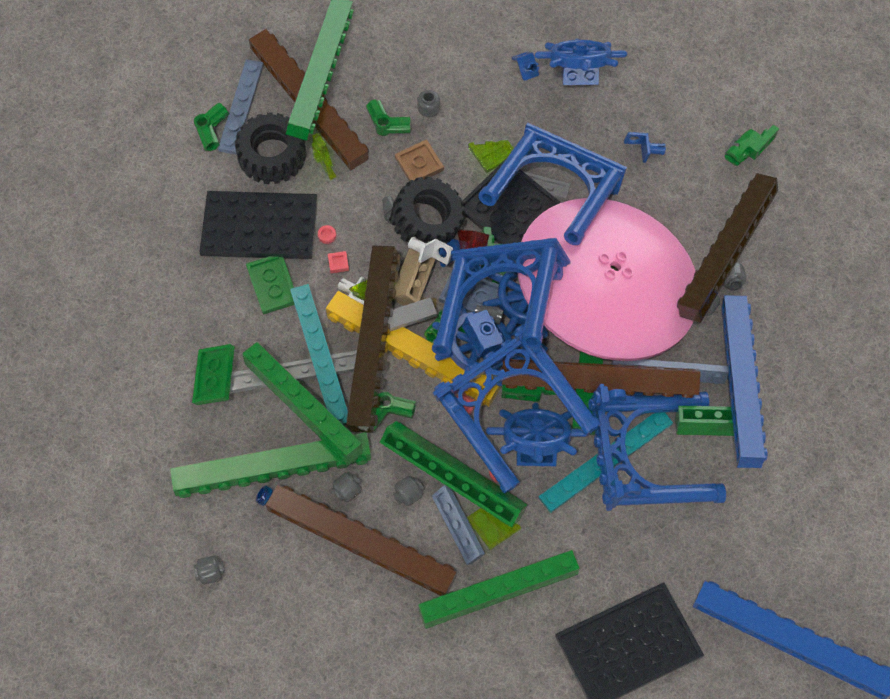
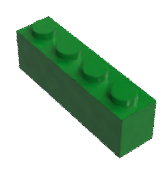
(704, 420)

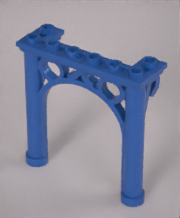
(569, 156)
(466, 272)
(472, 429)
(622, 494)

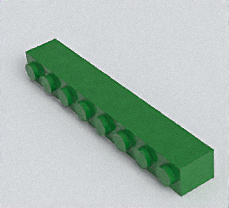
(302, 403)
(453, 473)
(498, 589)

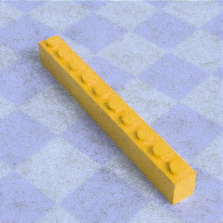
(406, 345)

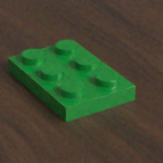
(271, 283)
(213, 374)

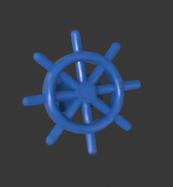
(580, 59)
(513, 303)
(481, 338)
(536, 436)

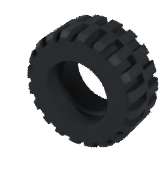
(269, 168)
(436, 195)

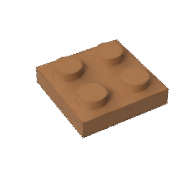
(419, 161)

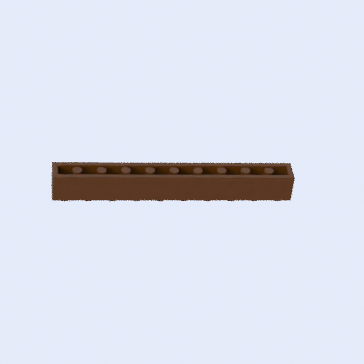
(290, 78)
(626, 377)
(361, 541)

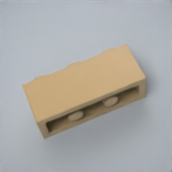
(412, 278)

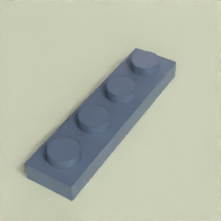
(458, 525)

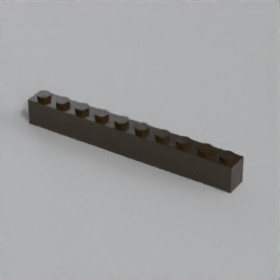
(727, 248)
(372, 339)

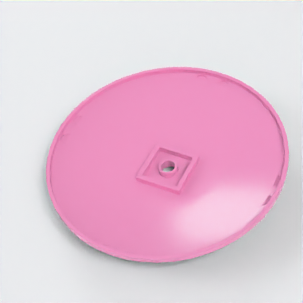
(610, 311)

